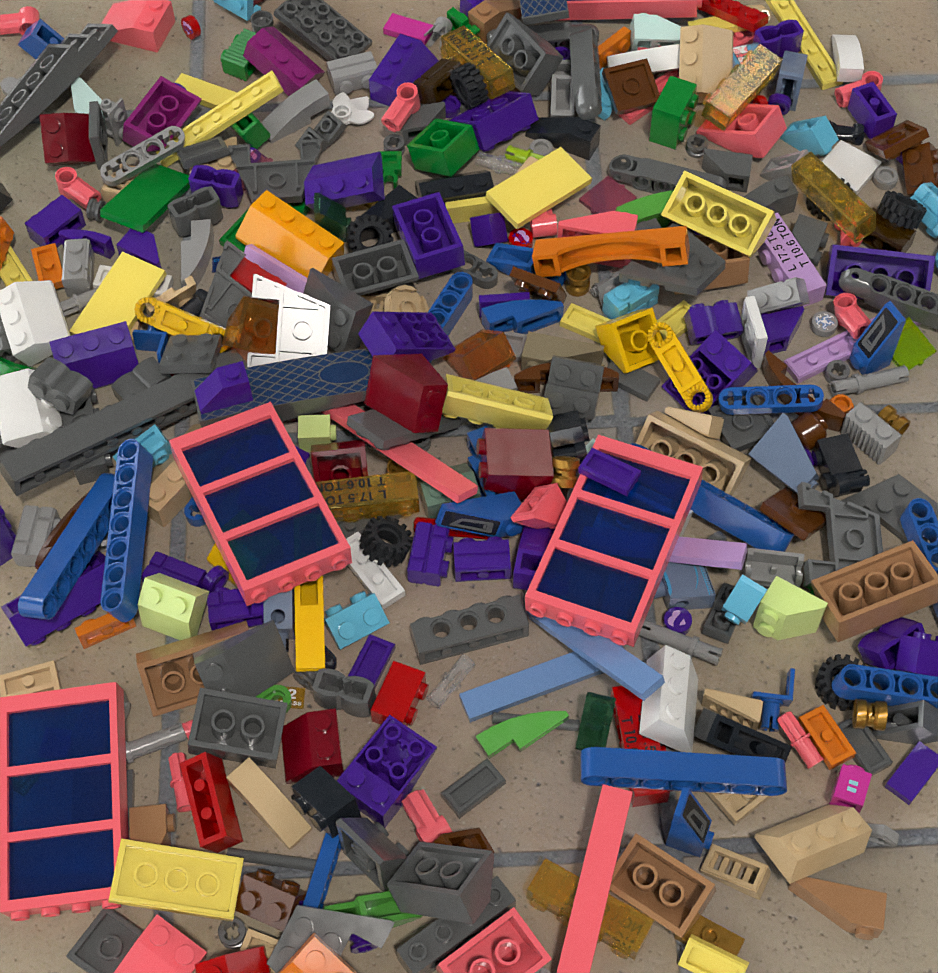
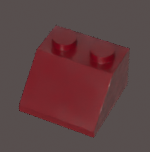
(66, 139)
(339, 460)
(310, 743)

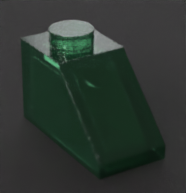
(331, 216)

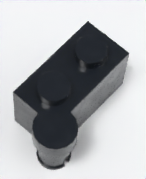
(569, 435)
(839, 466)
(324, 801)

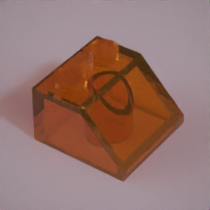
(253, 326)
(481, 354)

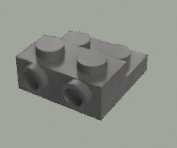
(574, 386)

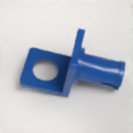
(151, 340)
(773, 702)

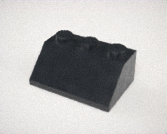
(457, 186)

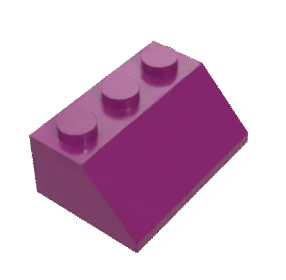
(274, 52)
(160, 108)

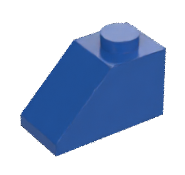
(38, 37)

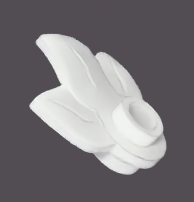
(352, 110)

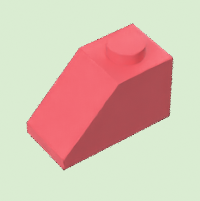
(541, 507)

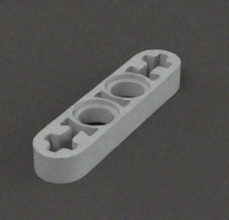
(140, 152)

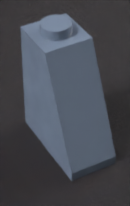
(791, 76)
(784, 455)

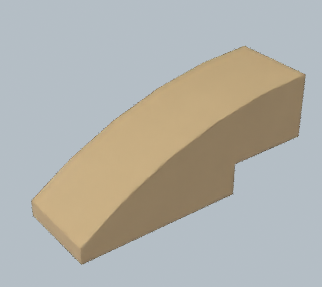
(268, 803)

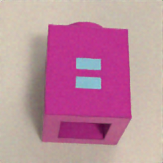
(851, 787)

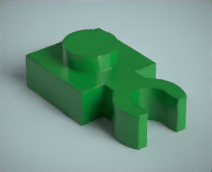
(460, 19)
(391, 166)

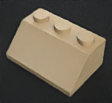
(705, 57)
(815, 841)

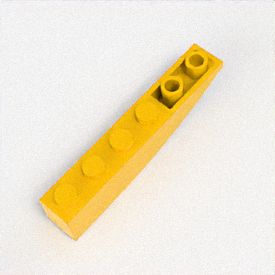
(309, 626)

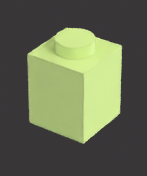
(315, 431)

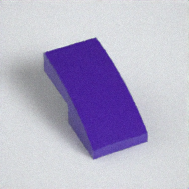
(100, 243)

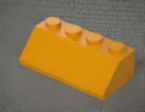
(289, 236)

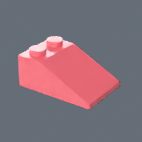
(141, 22)
(751, 132)
(598, 224)
(162, 950)

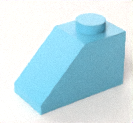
(811, 134)
(743, 600)

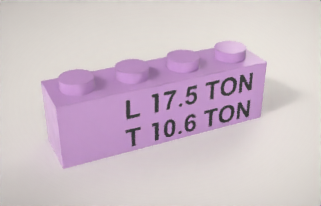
(788, 260)

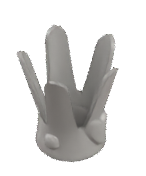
(441, 27)

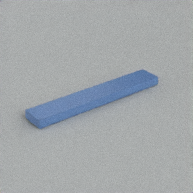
(607, 657)
(526, 685)

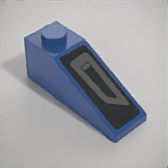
(878, 341)
(482, 515)
(690, 826)

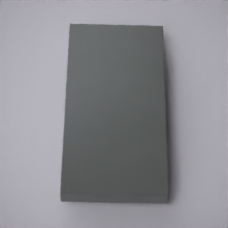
(323, 28)
(387, 433)

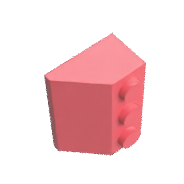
(499, 948)

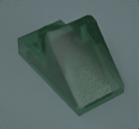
(595, 721)

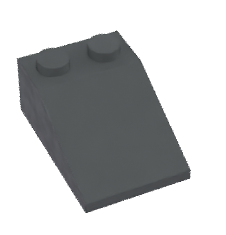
(526, 53)
(347, 310)
(245, 662)
(371, 849)

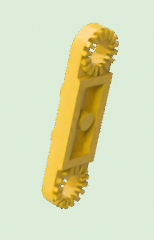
(176, 321)
(680, 367)

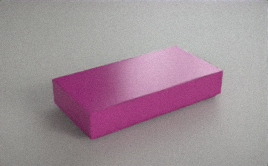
(403, 25)

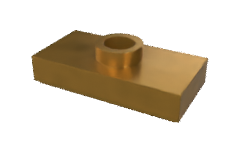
(715, 935)

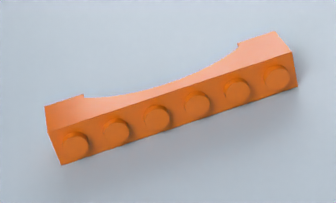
(659, 245)

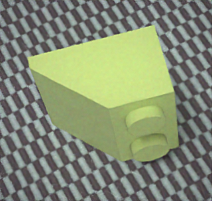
(171, 606)
(788, 611)

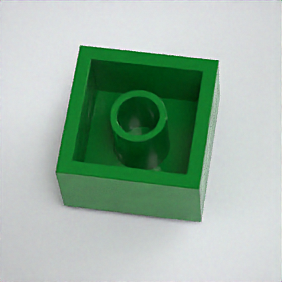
(673, 112)
(443, 147)

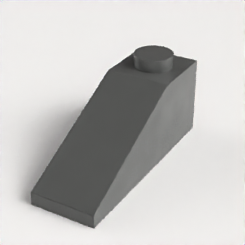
(776, 195)

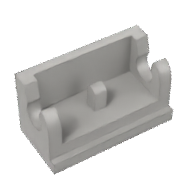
(765, 565)

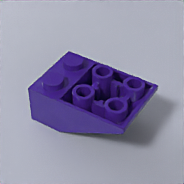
(405, 334)
(720, 368)
(529, 555)
(387, 770)

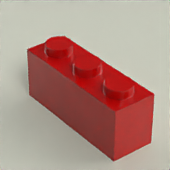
(211, 802)

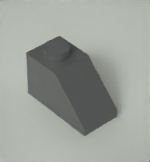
(910, 723)

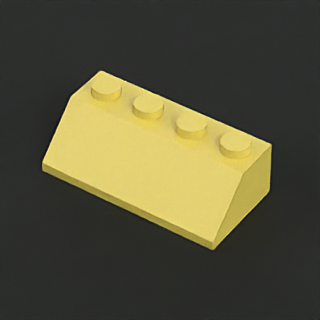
(719, 214)
(495, 405)

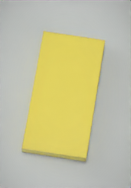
(538, 187)
(118, 293)
(176, 880)

